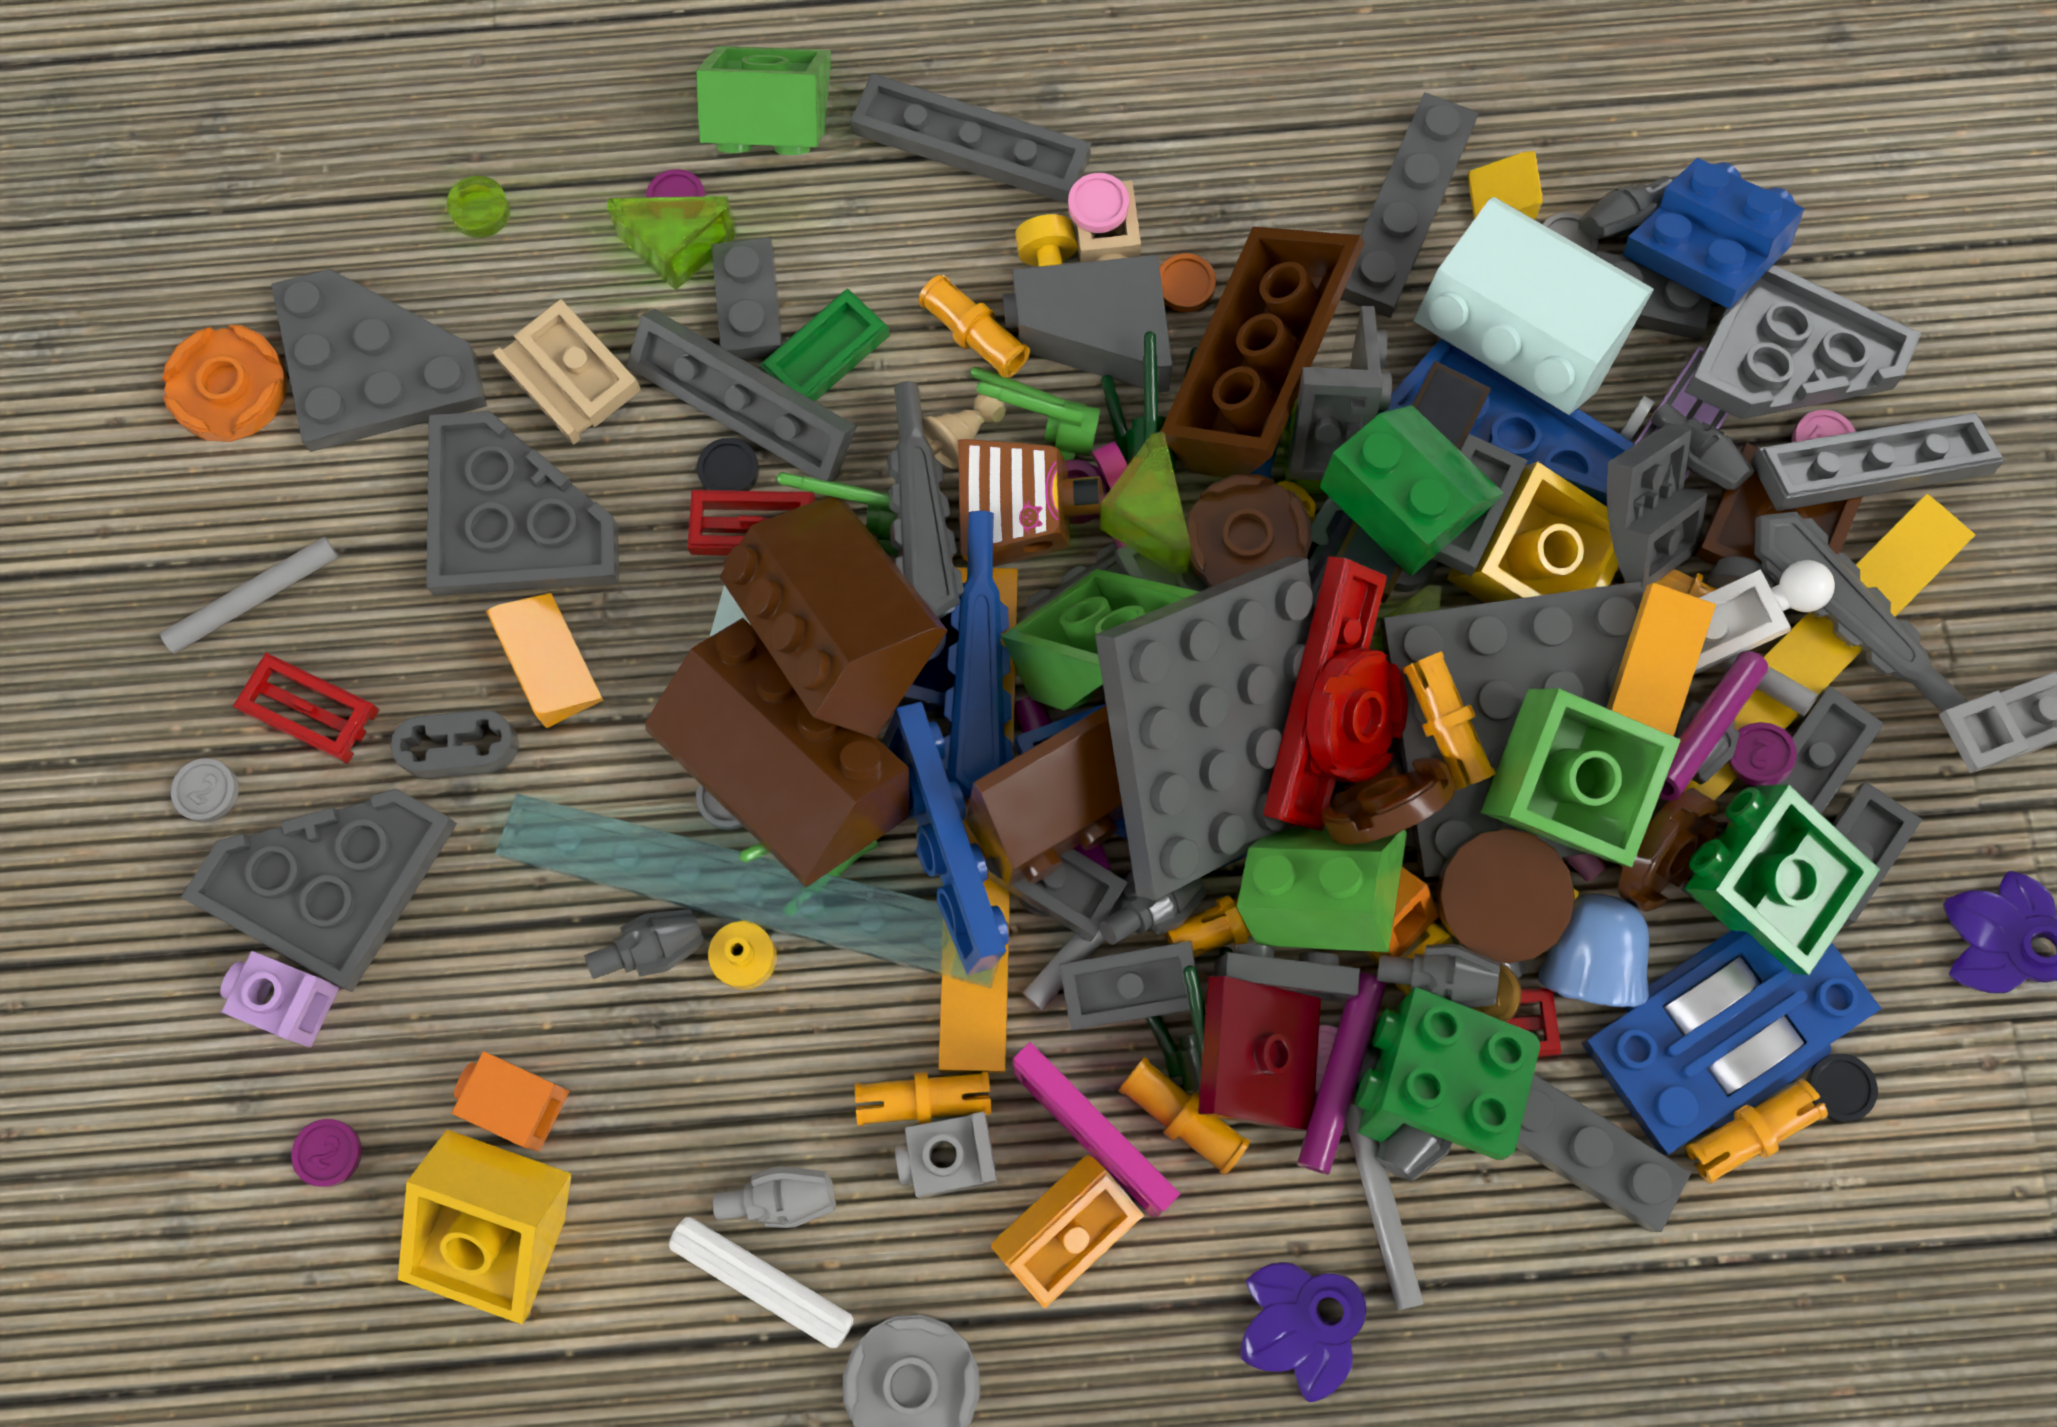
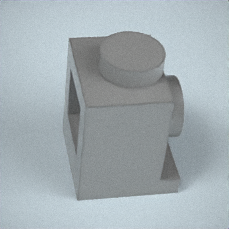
(973, 1163)

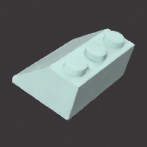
(1533, 305)

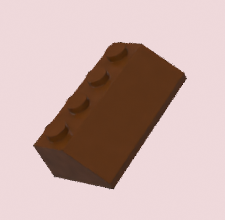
(1256, 349)
(833, 612)
(788, 778)
(1048, 801)

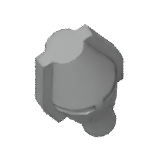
(779, 1197)

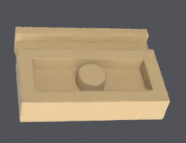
(567, 371)

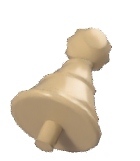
(946, 430)

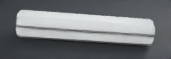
(761, 1282)

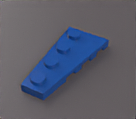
(1526, 424)
(942, 842)

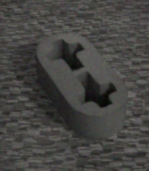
(454, 730)

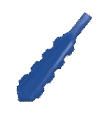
(978, 662)

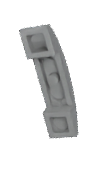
(2004, 723)

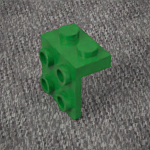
(1448, 1075)

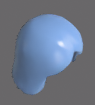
(1600, 954)

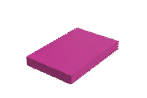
(1093, 1131)

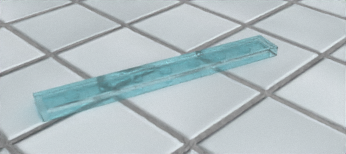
(720, 884)

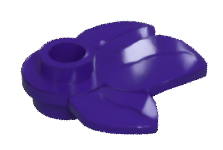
(2001, 934)
(1294, 1333)

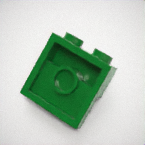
(1781, 875)

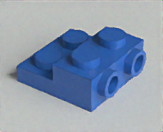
(1716, 231)

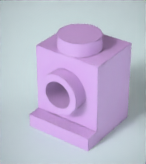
(297, 1003)

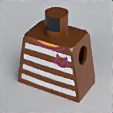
(1027, 494)

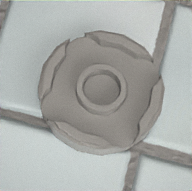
(911, 1376)

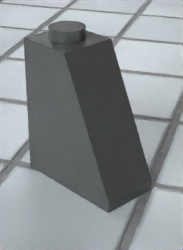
(1093, 316)

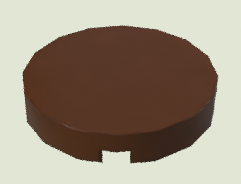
(1245, 526)
(1388, 802)
(1668, 848)
(1505, 895)

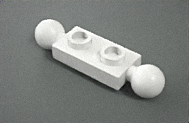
(1753, 614)

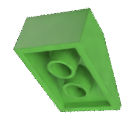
(1058, 644)

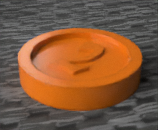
(1187, 282)

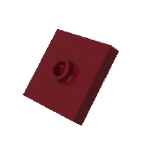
(1259, 1054)

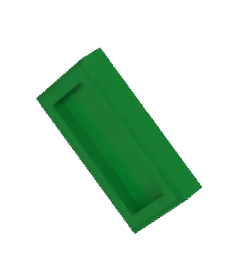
(827, 346)

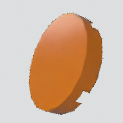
(224, 383)

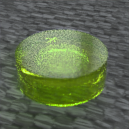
(478, 206)

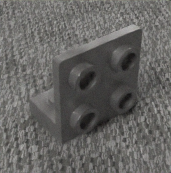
(1339, 401)

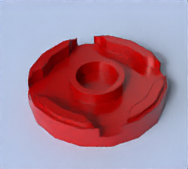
(1355, 714)

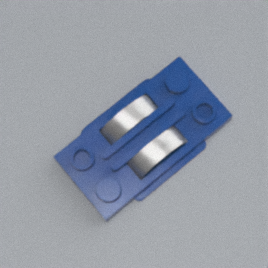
(1724, 1035)

